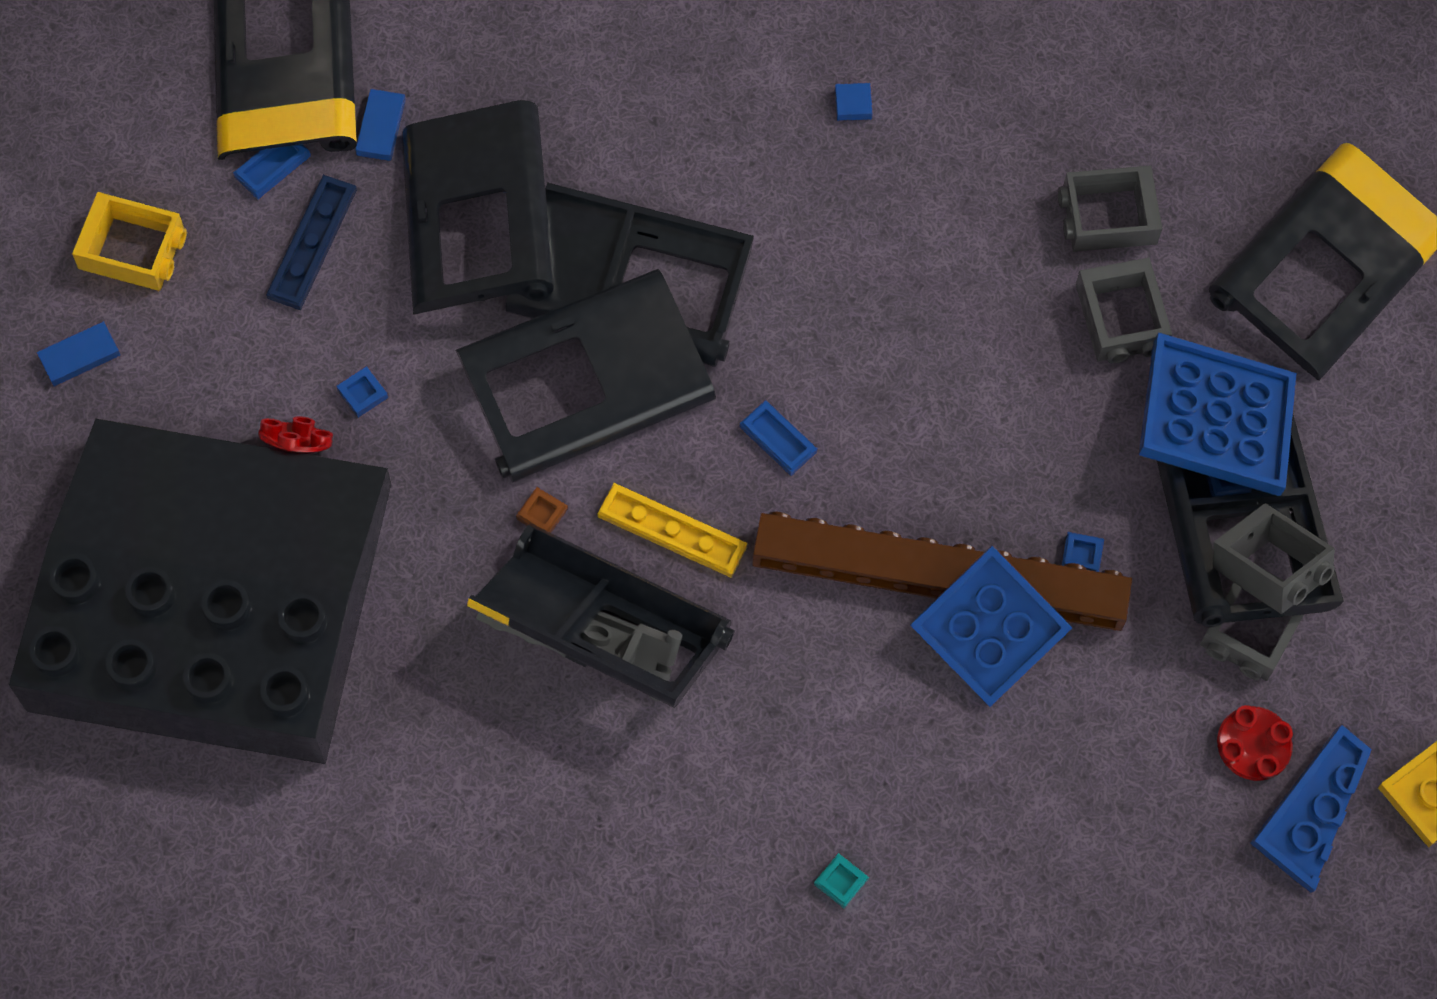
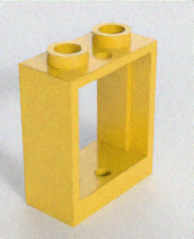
(96, 228)

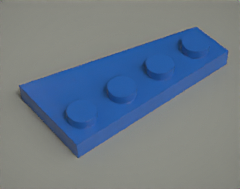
(1308, 817)

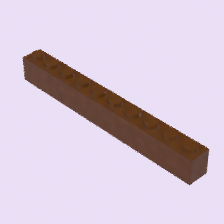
(929, 568)

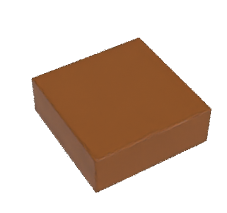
(542, 510)

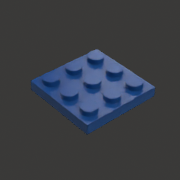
(991, 626)

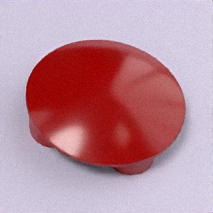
(295, 436)
(1255, 743)

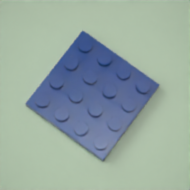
(1218, 414)

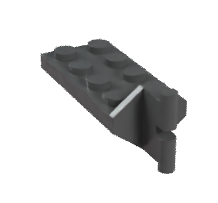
(633, 643)

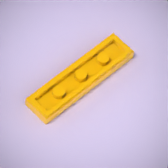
(672, 530)

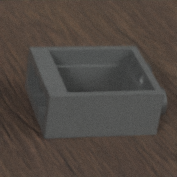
(1105, 181)
(1115, 278)
(1271, 526)
(1251, 662)

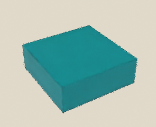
(841, 881)

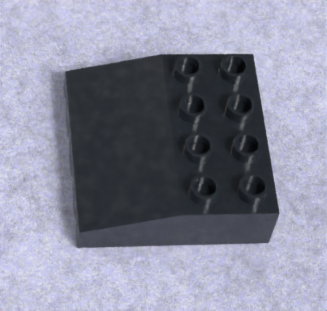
(202, 591)

